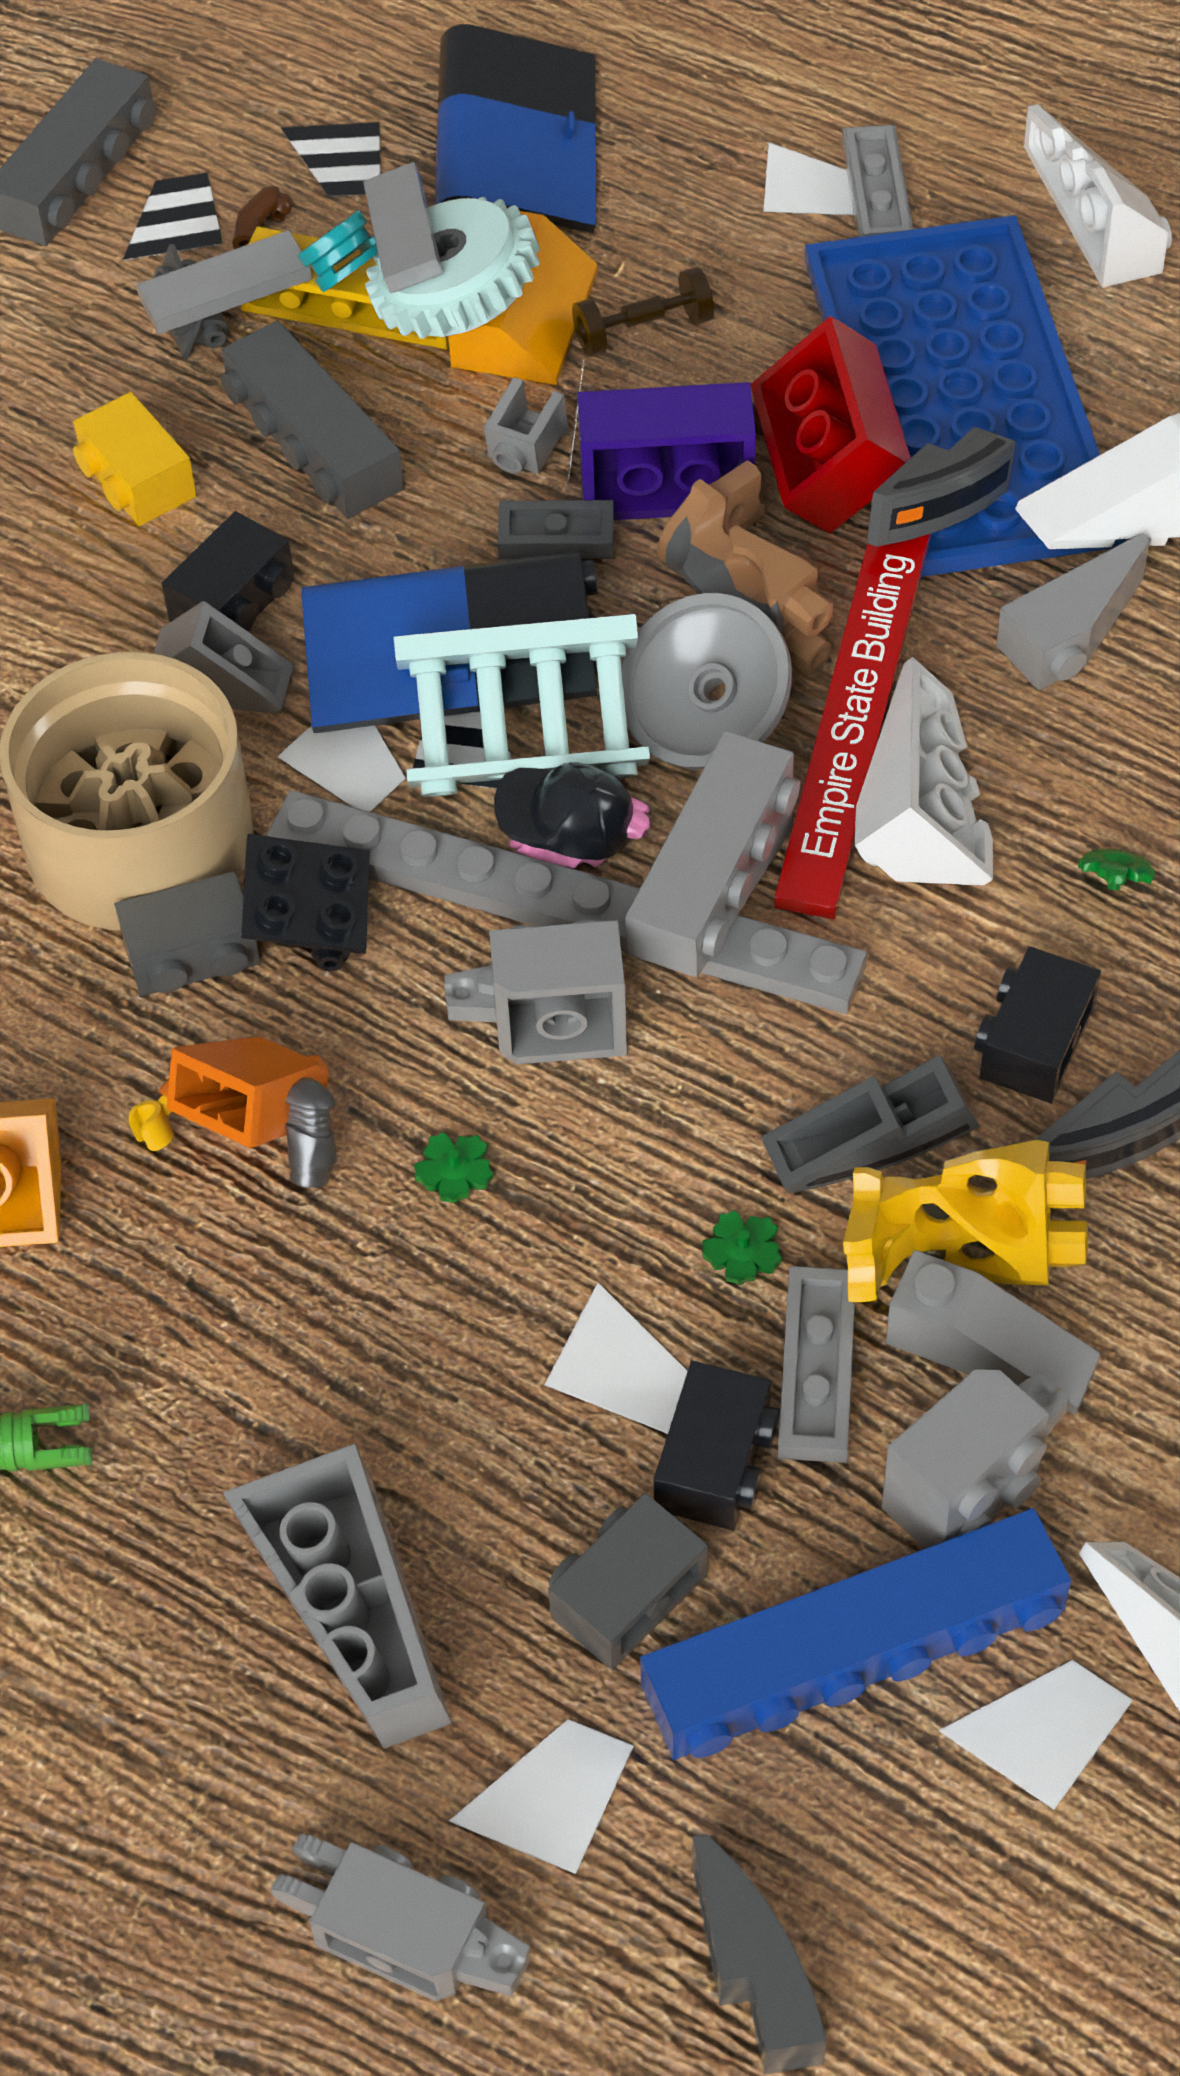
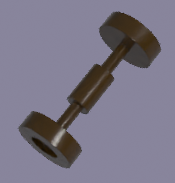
(694, 296)

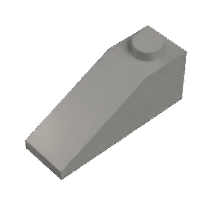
(1064, 621)
(975, 1324)

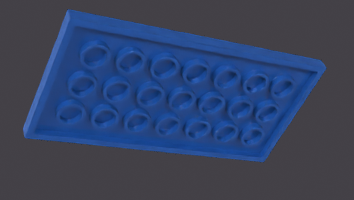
(963, 350)

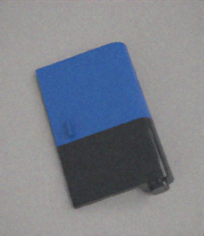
(517, 125)
(355, 623)

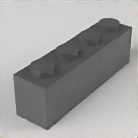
(73, 150)
(312, 420)

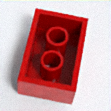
(829, 424)

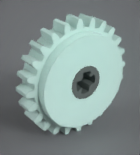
(484, 265)

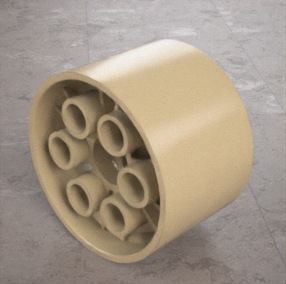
(125, 719)

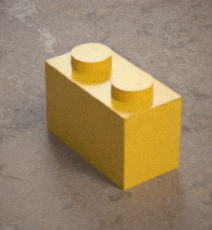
(133, 459)

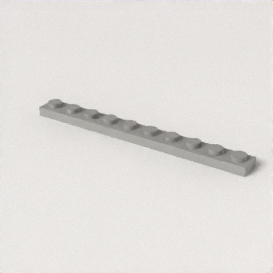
(552, 894)

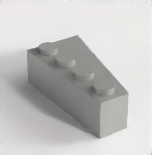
(714, 855)
(340, 1570)

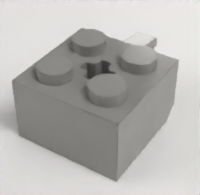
(549, 992)
(970, 1455)

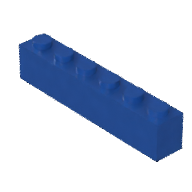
(854, 1635)

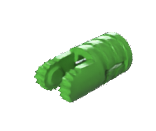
(21, 1440)

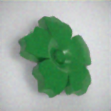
(1117, 867)
(454, 1168)
(742, 1248)

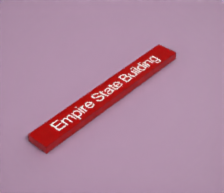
(850, 728)

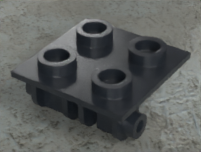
(306, 897)

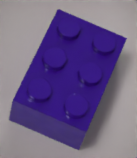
(659, 441)

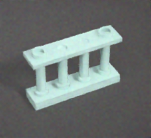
(487, 654)

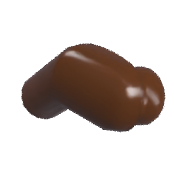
(255, 212)

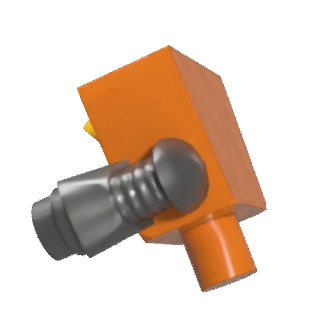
(250, 1095)

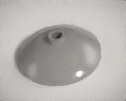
(684, 657)

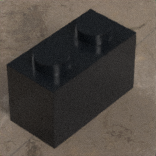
(233, 571)
(1037, 1024)
(713, 1445)

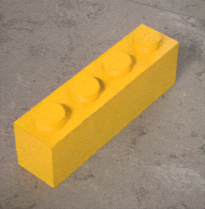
(340, 307)

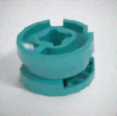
(336, 247)

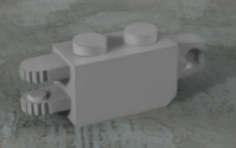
(402, 1921)

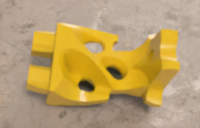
(1013, 1220)

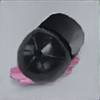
(568, 814)

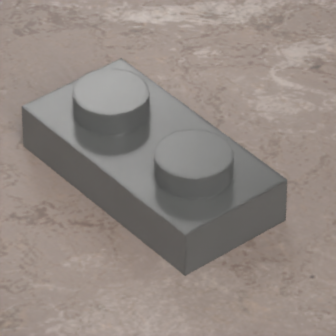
(555, 527)

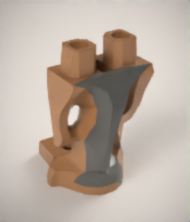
(717, 554)

